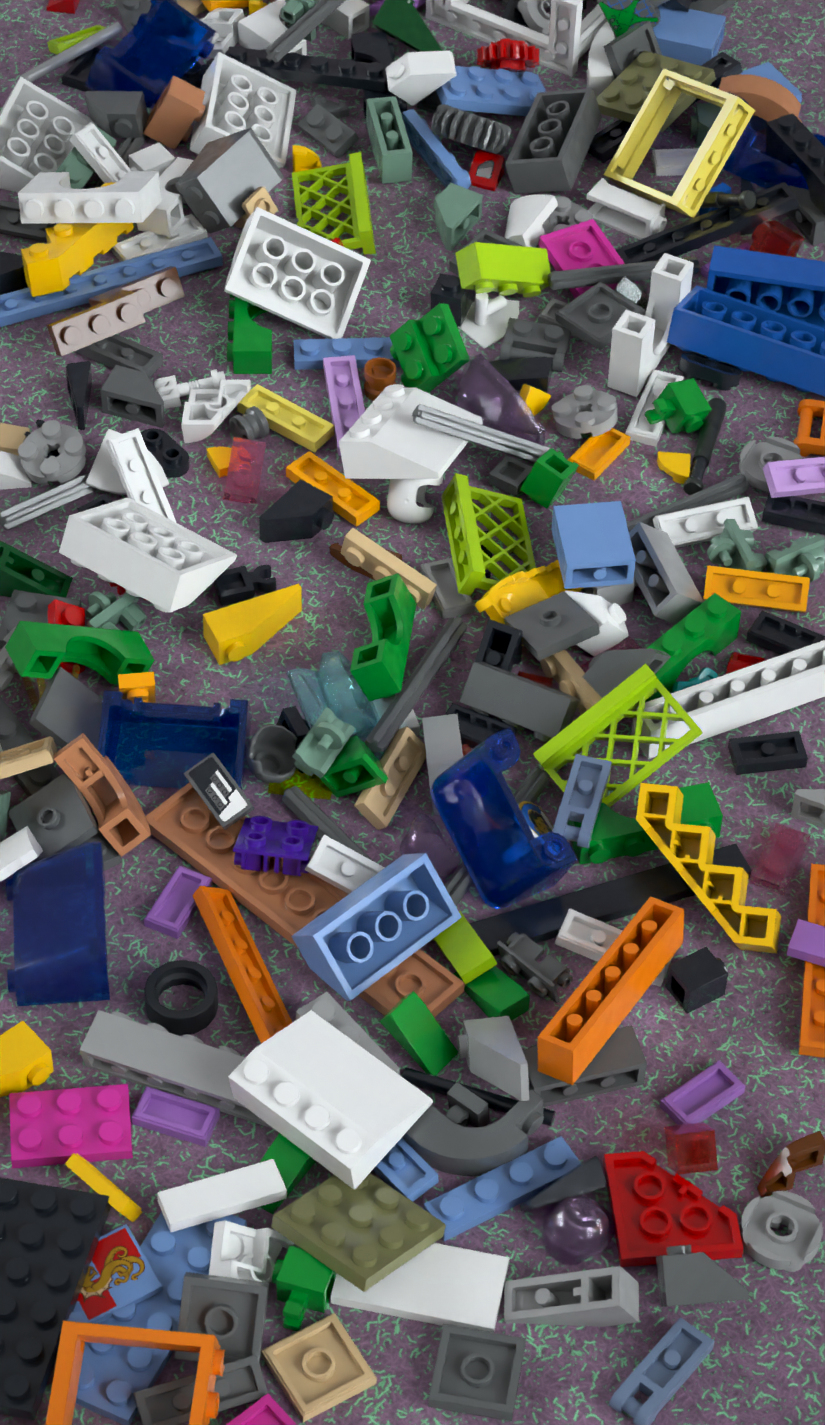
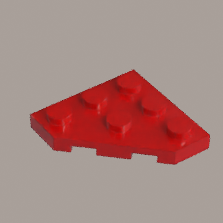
(664, 1211)

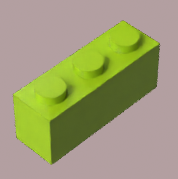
(503, 269)

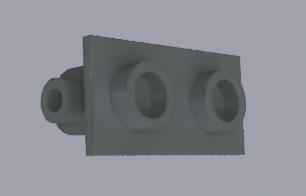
(542, 977)

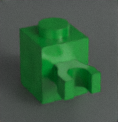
(680, 406)
(549, 478)
(302, 1284)

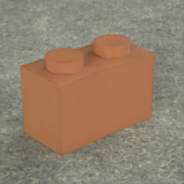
(174, 113)

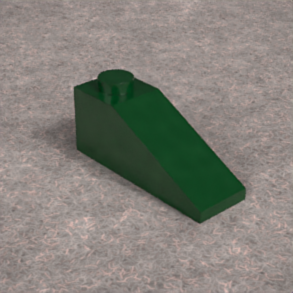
(406, 25)
(28, 574)

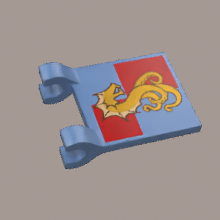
(115, 1278)

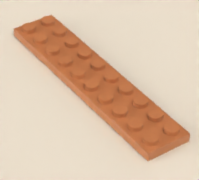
(285, 900)

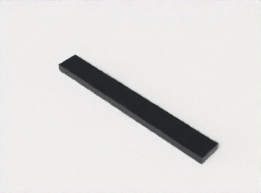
(601, 902)

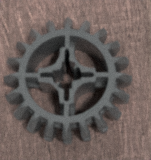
(471, 129)

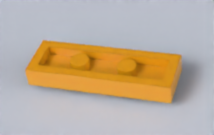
(348, 498)
(757, 588)

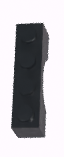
(370, 49)
(794, 143)

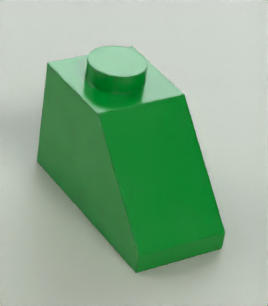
(354, 769)

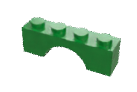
(251, 343)
(391, 614)
(706, 628)
(41, 647)
(623, 836)

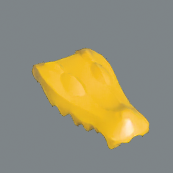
(522, 591)

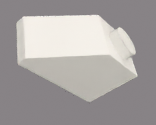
(419, 74)
(610, 620)

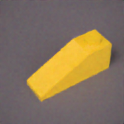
(247, 625)
(23, 1060)

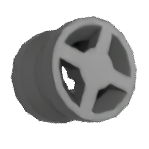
(249, 425)

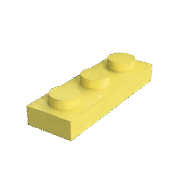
(288, 418)

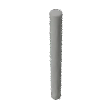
(72, 52)

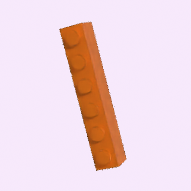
(610, 990)

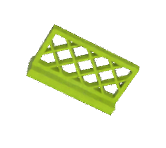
(355, 204)
(467, 537)
(605, 716)

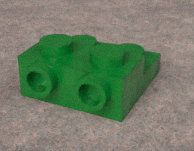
(429, 349)

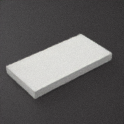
(436, 1288)

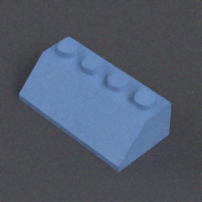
(377, 925)

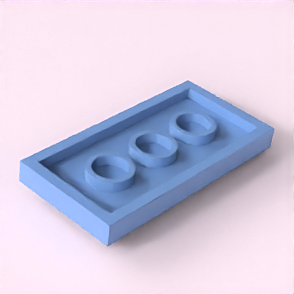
(491, 90)

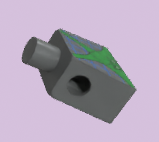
(626, 14)

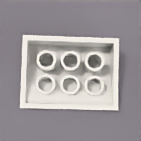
(244, 99)
(34, 134)
(296, 274)
(392, 446)
(144, 553)
(328, 1096)

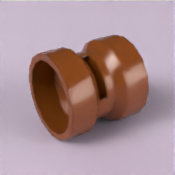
(378, 375)

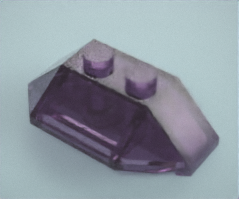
(493, 398)

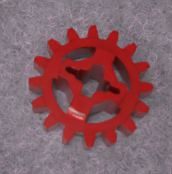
(508, 55)

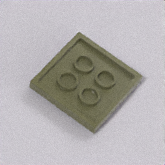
(631, 88)
(360, 1230)

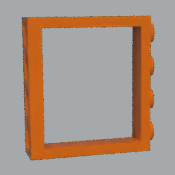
(71, 1351)

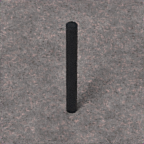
(442, 1086)

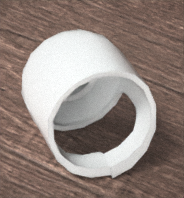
(403, 498)

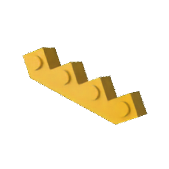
(68, 253)
(717, 886)

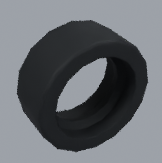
(181, 973)

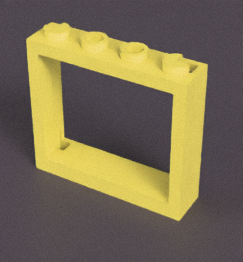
(709, 157)

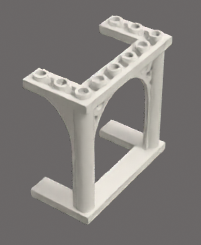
(559, 51)

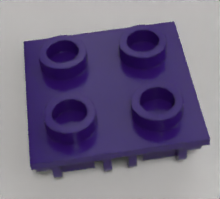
(275, 839)

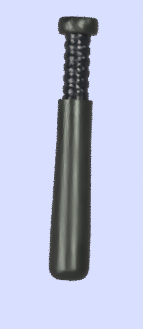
(719, 199)
(705, 445)

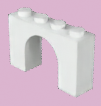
(266, 24)
(52, 200)
(642, 340)

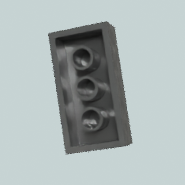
(553, 141)

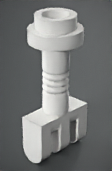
(171, 391)

